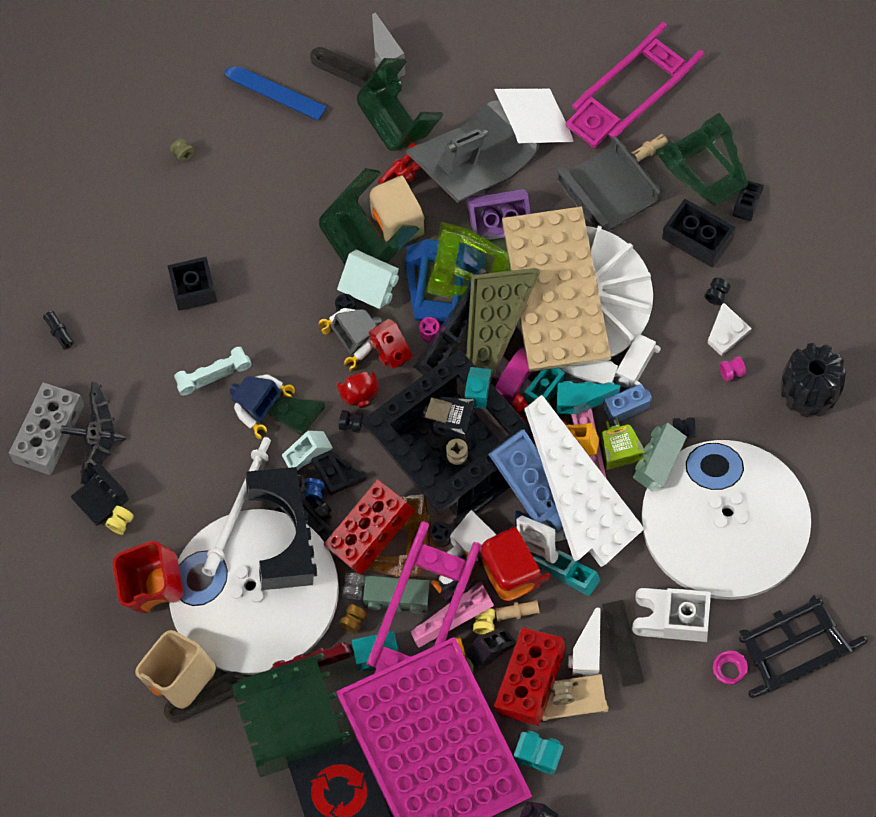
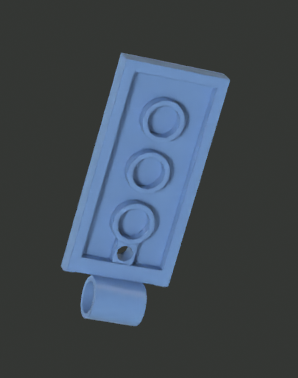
(525, 474)

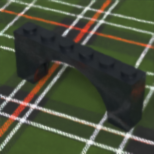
(294, 564)

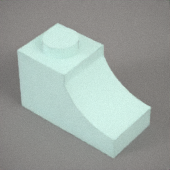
(305, 448)

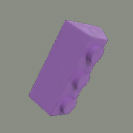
(488, 210)

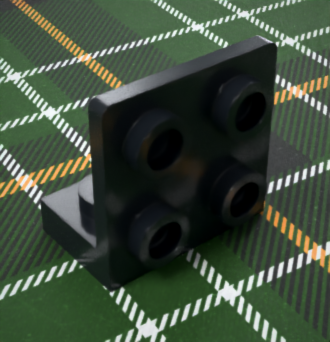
(100, 495)

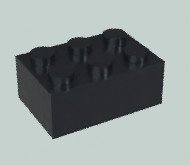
(698, 233)

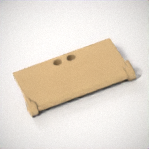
(588, 698)

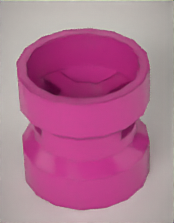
(733, 368)

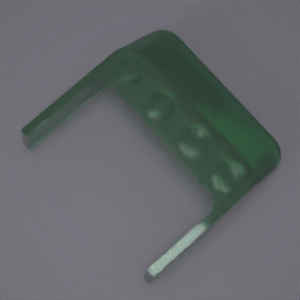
(350, 228)

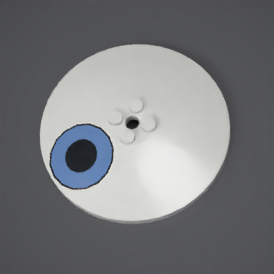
(722, 553)
(258, 626)

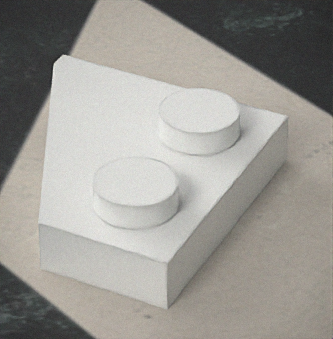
(727, 330)

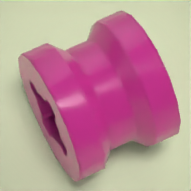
(428, 324)

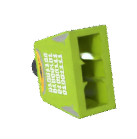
(620, 445)

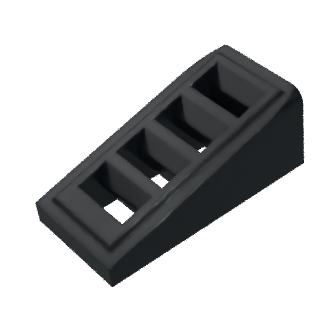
(747, 210)

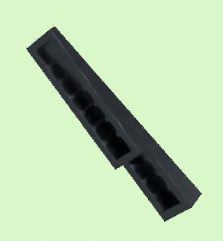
(448, 335)

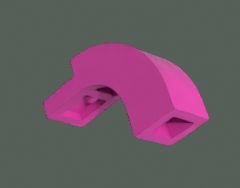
(514, 376)

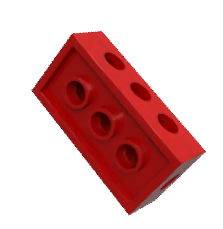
(369, 527)
(538, 687)

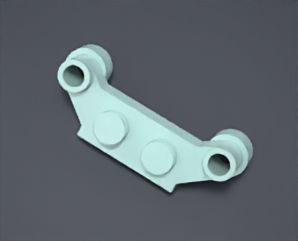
(216, 371)

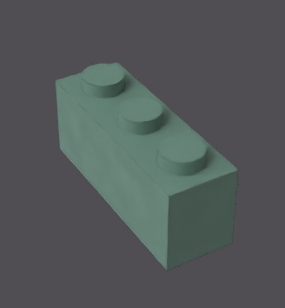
(659, 457)
(379, 592)

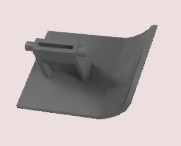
(475, 154)

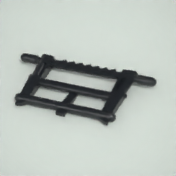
(826, 625)

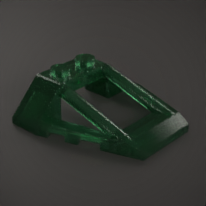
(675, 155)

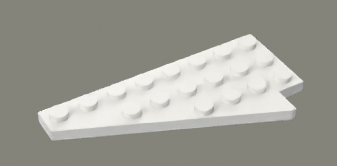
(586, 502)

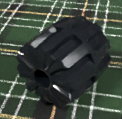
(813, 380)

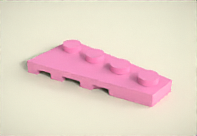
(472, 603)

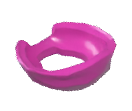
(733, 657)

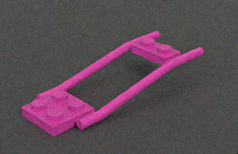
(595, 122)
(436, 562)

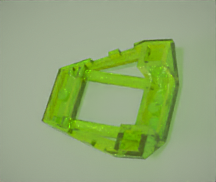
(446, 256)

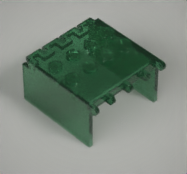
(288, 714)

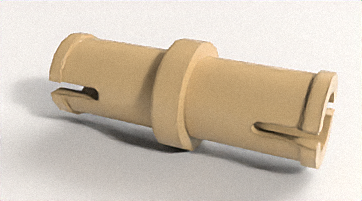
(649, 148)
(517, 610)

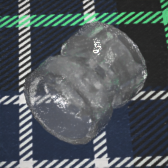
(353, 586)

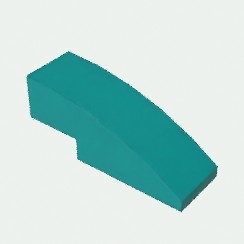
(570, 572)

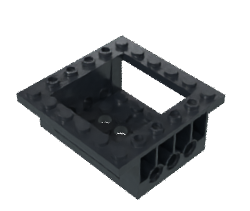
(423, 457)

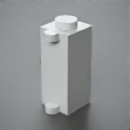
(635, 361)

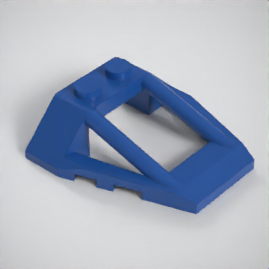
(419, 256)

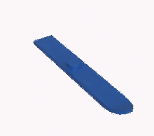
(275, 92)

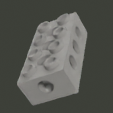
(42, 428)

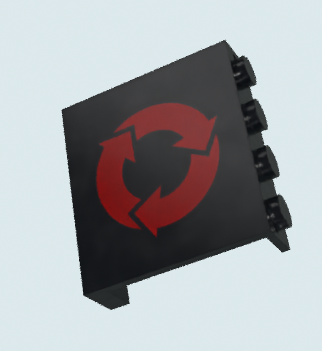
(338, 784)

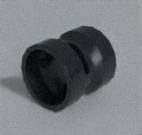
(717, 292)
(350, 421)
(686, 426)

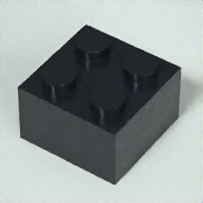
(192, 283)

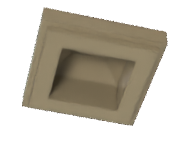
(438, 410)

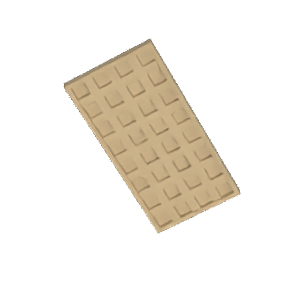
(564, 311)

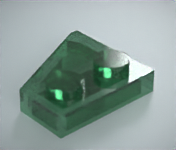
(296, 413)

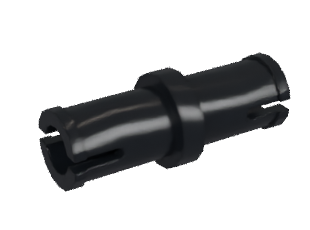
(58, 330)

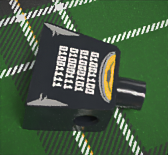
(458, 419)

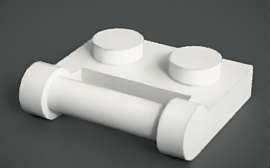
(538, 538)

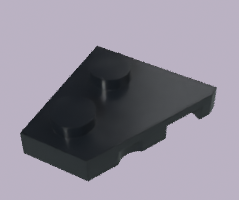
(335, 472)

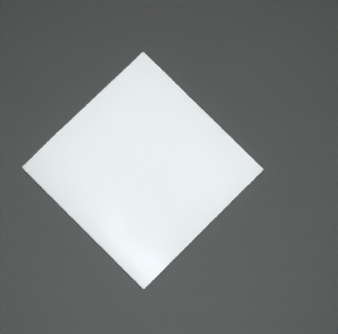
(534, 115)

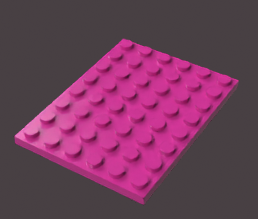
(433, 738)

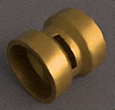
(353, 619)

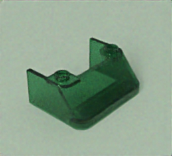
(386, 113)

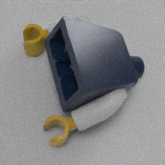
(255, 398)

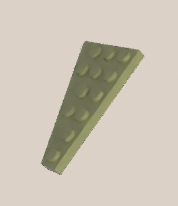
(494, 313)

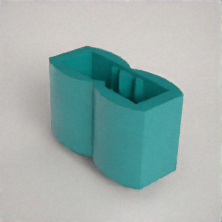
(538, 752)

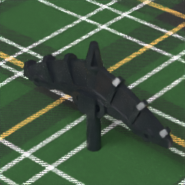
(97, 434)

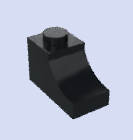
(489, 647)

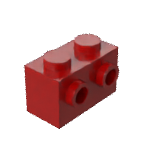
(390, 344)

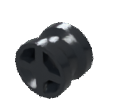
(344, 301)
(440, 529)

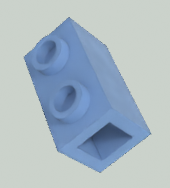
(628, 403)

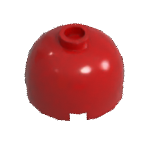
(359, 389)

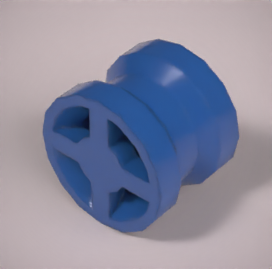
(313, 489)

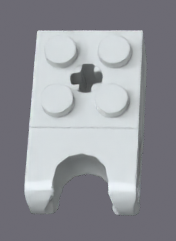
(670, 614)

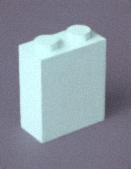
(368, 279)

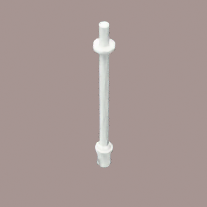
(216, 554)

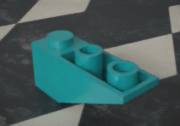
(579, 397)

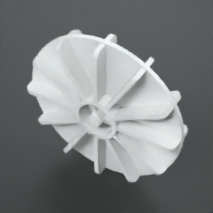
(622, 287)

